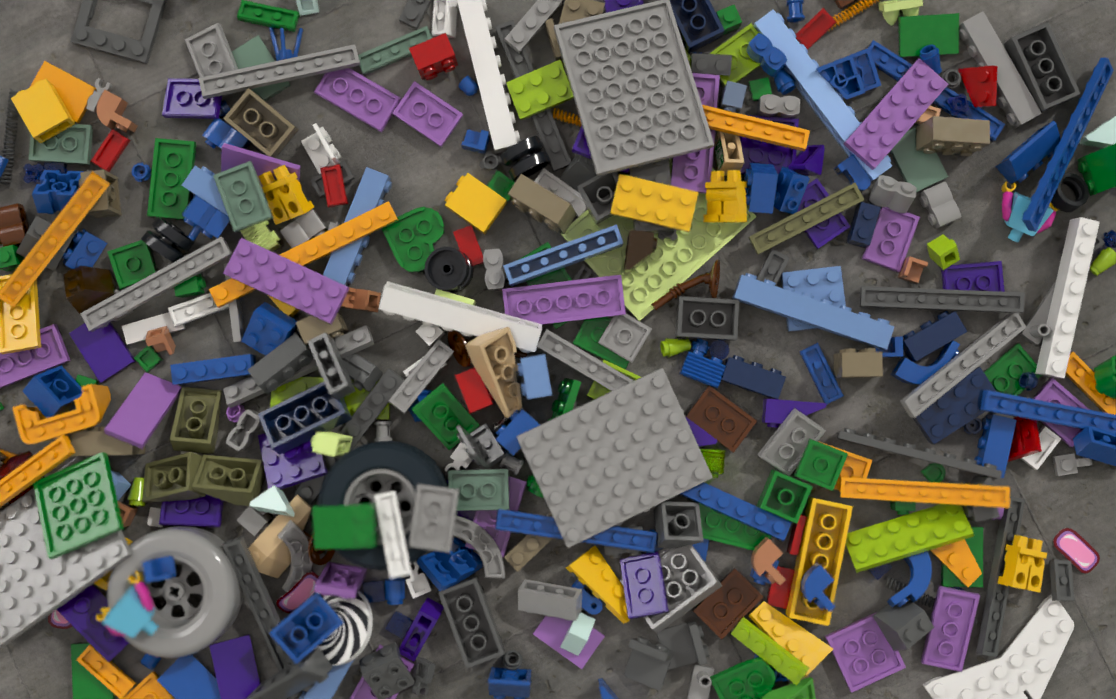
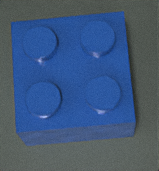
(760, 187)
(268, 329)
(53, 392)
(520, 423)

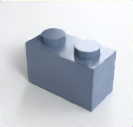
(732, 97)

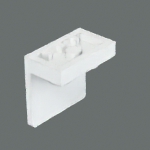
(320, 150)

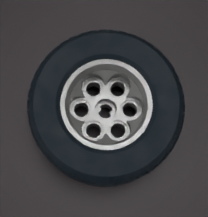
(388, 463)

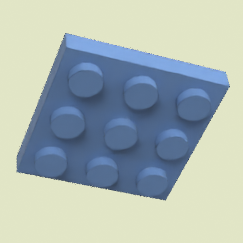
(819, 282)

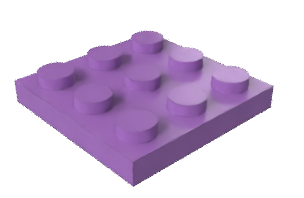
(863, 653)

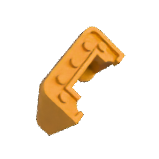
(90, 411)

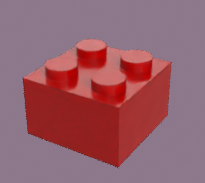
(434, 57)
(474, 390)

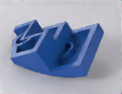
(852, 74)
(450, 567)

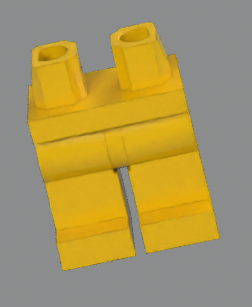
(284, 195)
(726, 199)
(1023, 564)

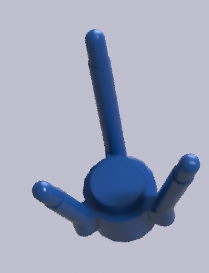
(285, 53)

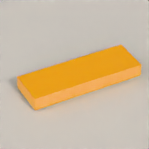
(107, 673)

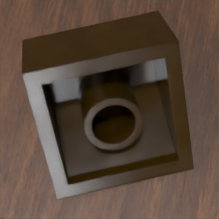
(639, 248)
(88, 287)

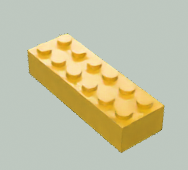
(822, 543)

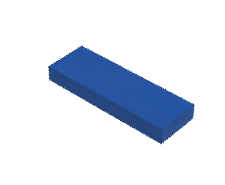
(821, 373)

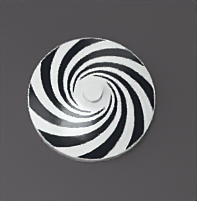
(353, 635)

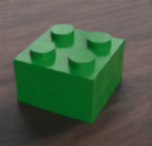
(784, 496)

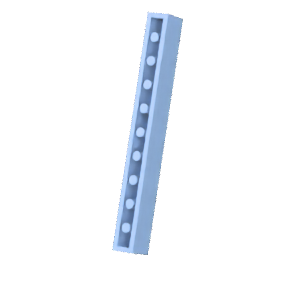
(814, 87)

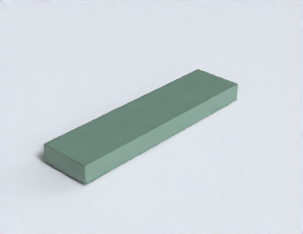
(392, 51)

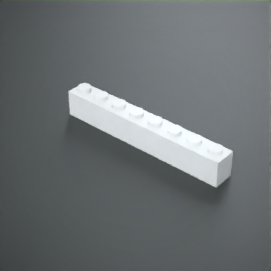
(488, 75)
(1067, 297)
(456, 315)

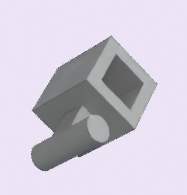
(255, 520)

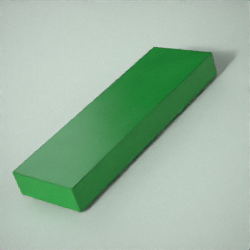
(268, 15)

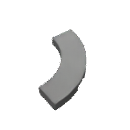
(484, 545)
(298, 547)

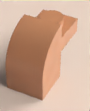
(110, 112)
(362, 300)
(762, 559)

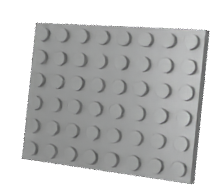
(633, 87)
(614, 457)
(38, 585)

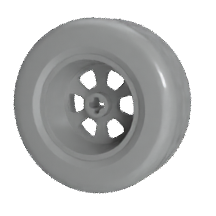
(219, 588)

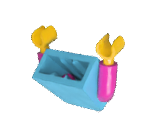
(1013, 208)
(131, 611)

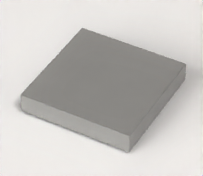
(625, 336)

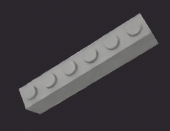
(988, 51)

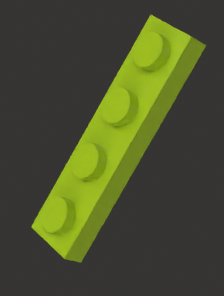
(770, 651)

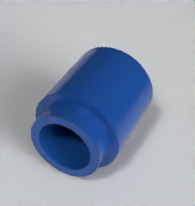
(394, 590)

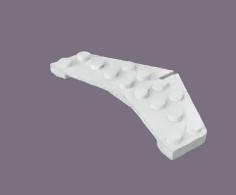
(1021, 668)

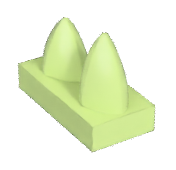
(892, 9)

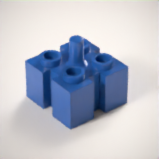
(55, 190)
(204, 218)

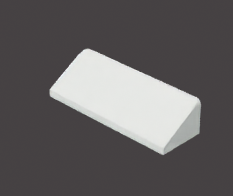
(444, 18)

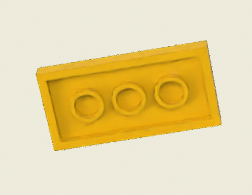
(654, 203)
(20, 323)

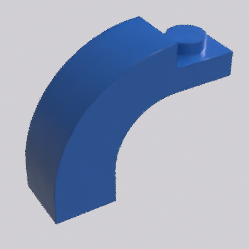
(915, 374)
(920, 577)

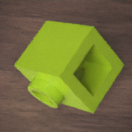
(943, 251)

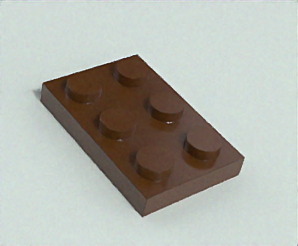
(721, 418)
(728, 604)

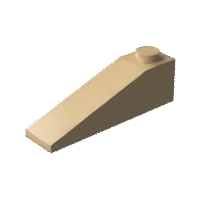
(495, 362)
(268, 550)

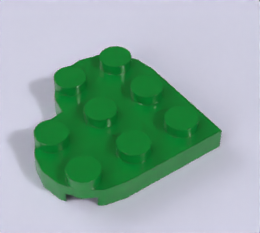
(414, 237)
(745, 680)

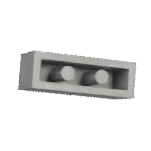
(550, 599)

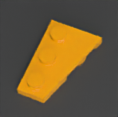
(959, 561)

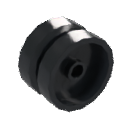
(525, 158)
(169, 238)
(437, 269)

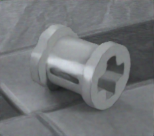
(383, 431)
(511, 463)

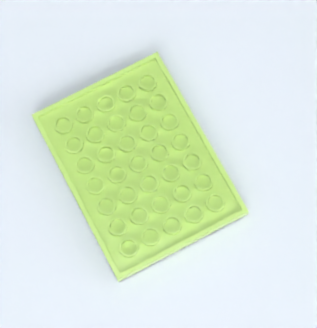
(671, 261)

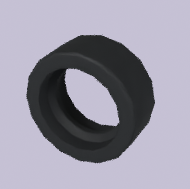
(1080, 190)

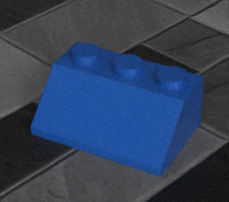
(1030, 153)

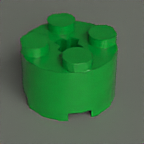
(1106, 377)

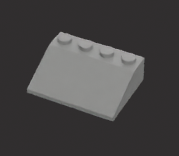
(686, 584)

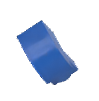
(813, 584)

